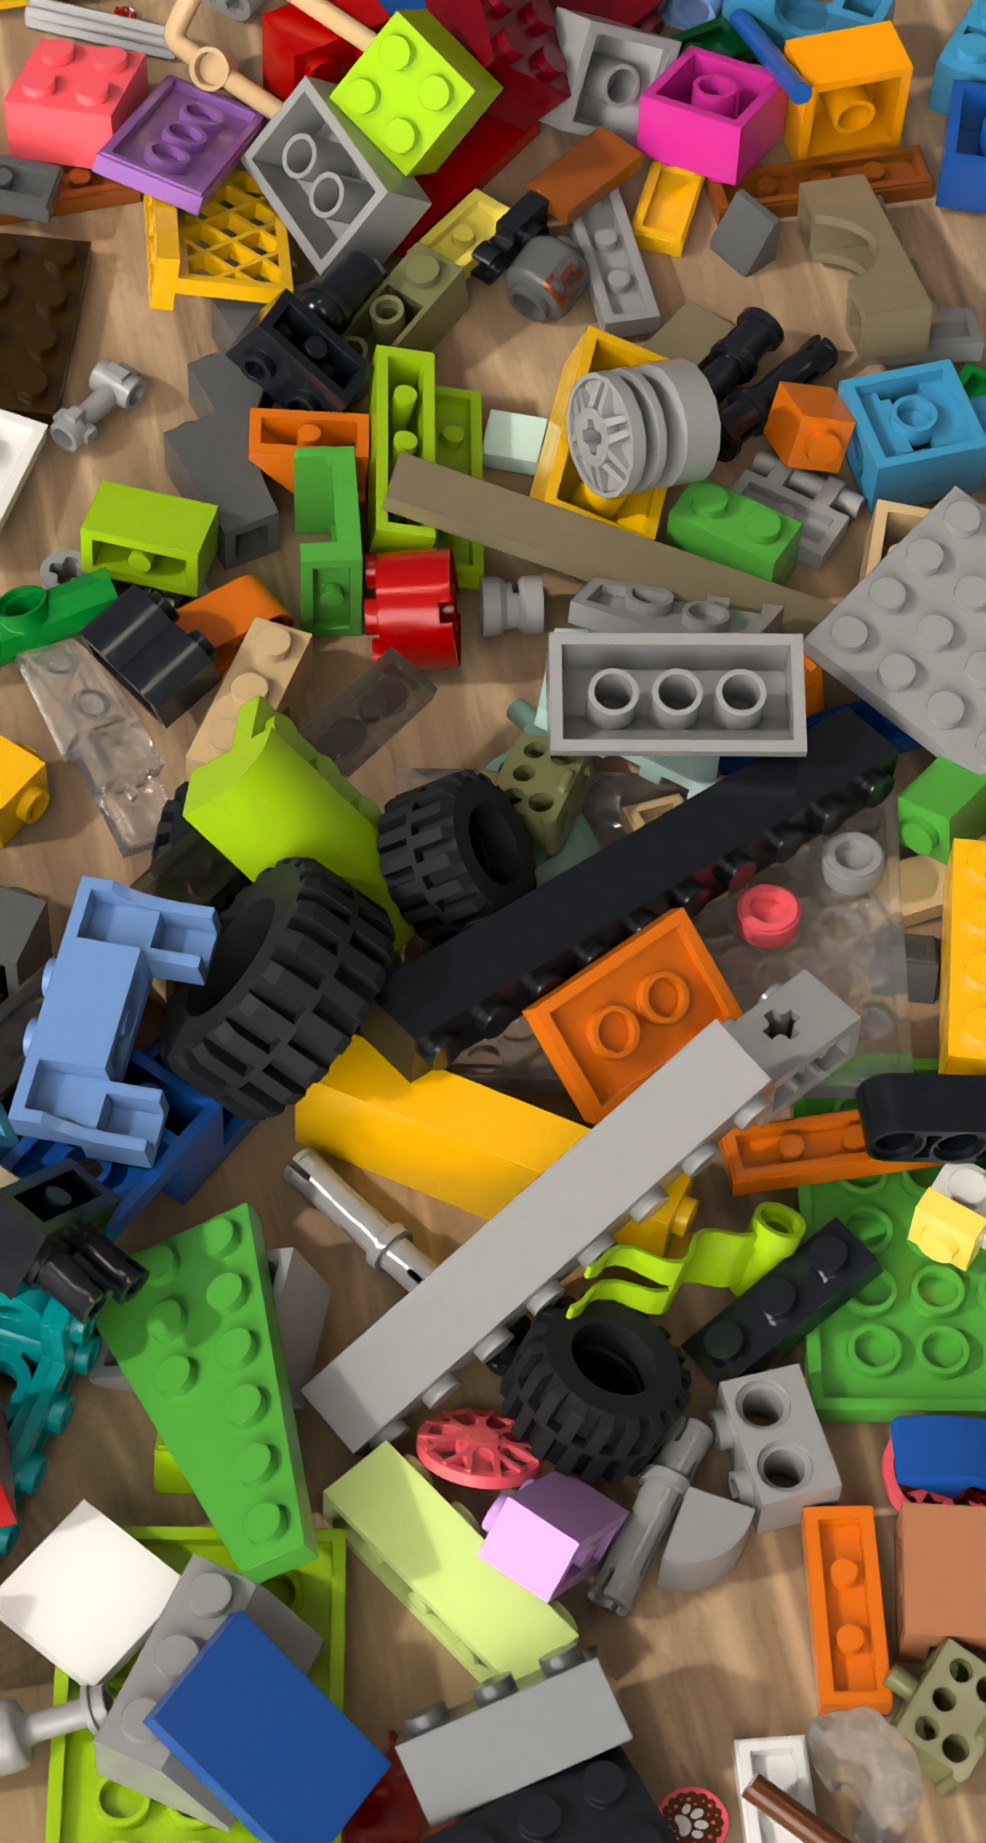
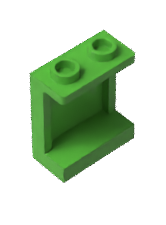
(329, 570)

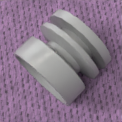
(643, 427)

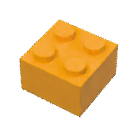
(857, 95)

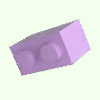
(550, 1533)

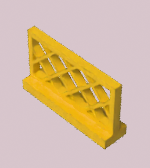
(175, 256)

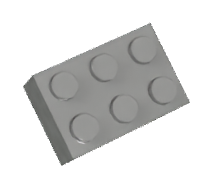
(332, 180)

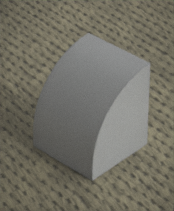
(704, 1542)

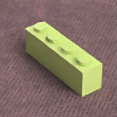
(431, 1564)

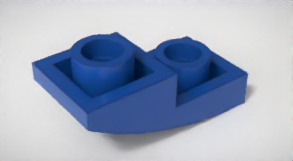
(940, 1453)

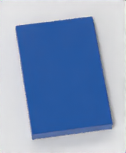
(266, 1738)

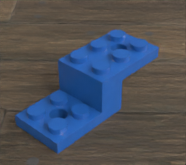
(191, 1148)

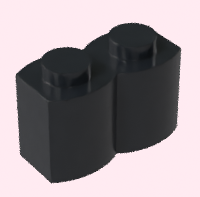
(152, 654)

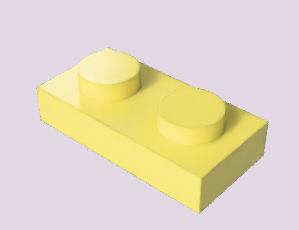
(465, 229)

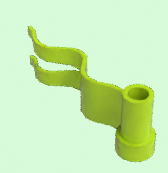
(711, 1258)

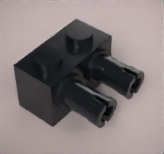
(58, 1241)

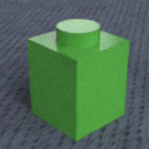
(941, 806)

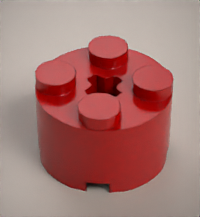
(414, 606)

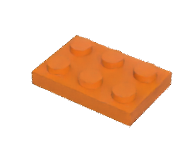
(630, 1013)

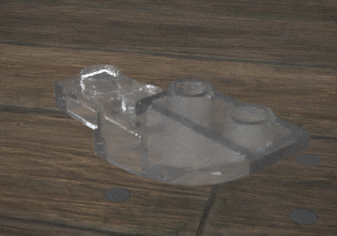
(103, 736)

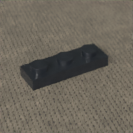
(783, 1305)

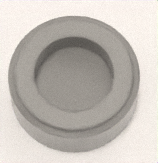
(852, 863)

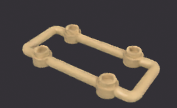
(216, 66)

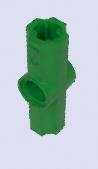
(44, 617)

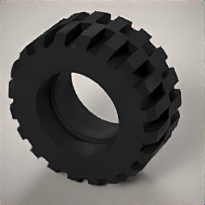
(282, 990)

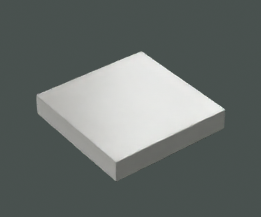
(87, 1596)

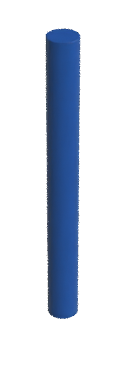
(770, 56)

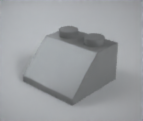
(606, 73)

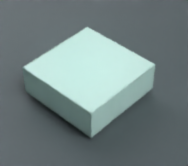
(513, 441)

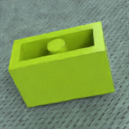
(150, 538)

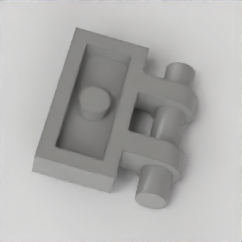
(821, 519)

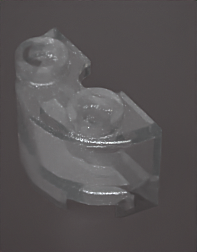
(874, 1764)

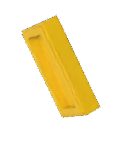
(667, 209)

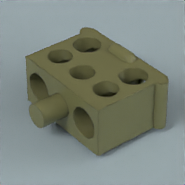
(544, 789)
(947, 1712)

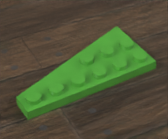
(216, 1385)

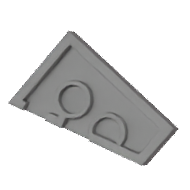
(640, 608)

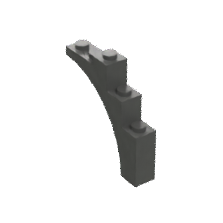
(211, 454)

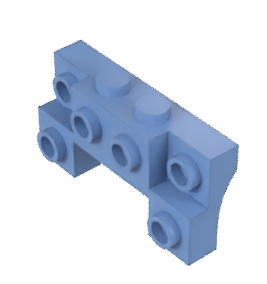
(91, 1018)

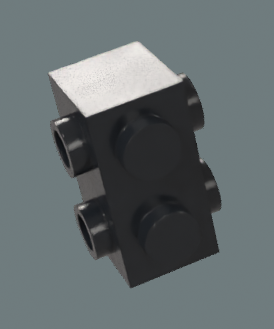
(298, 357)

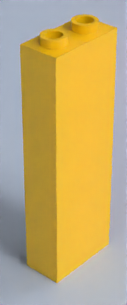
(459, 1142)

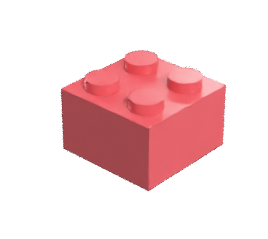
(72, 101)

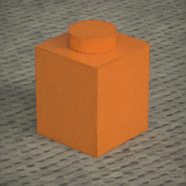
(809, 427)

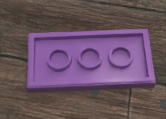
(180, 144)

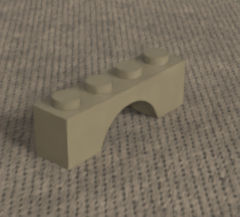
(887, 303)

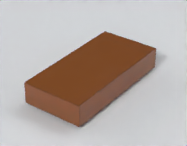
(586, 174)

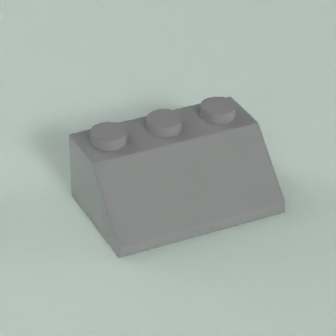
(195, 1610)

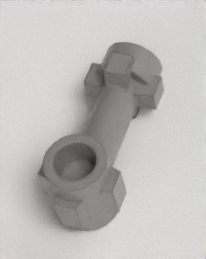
(111, 386)

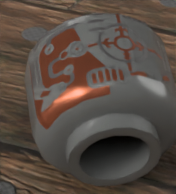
(547, 277)

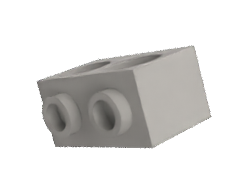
(788, 1447)

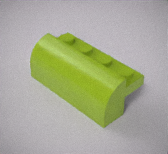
(429, 423)
(286, 800)

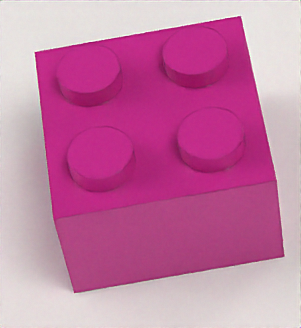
(711, 115)

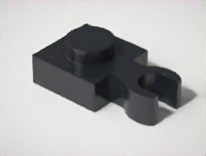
(513, 232)

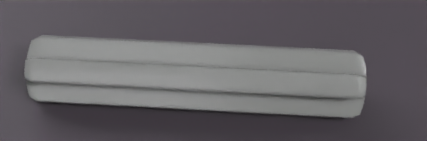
(97, 27)

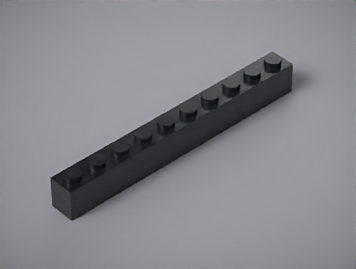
(680, 859)

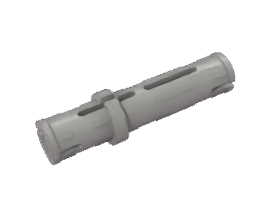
(386, 1244)
(646, 1525)

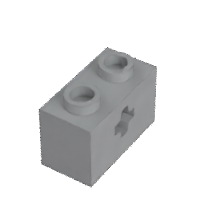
(797, 1037)

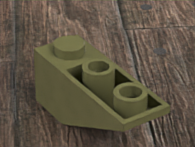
(411, 306)

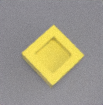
(947, 1230)

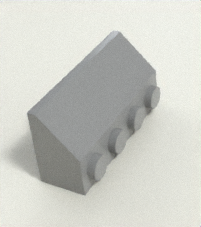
(676, 694)

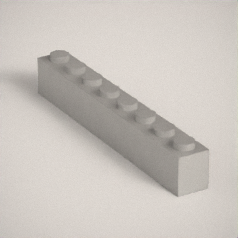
(541, 1239)

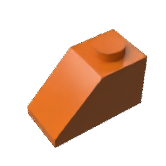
(279, 432)

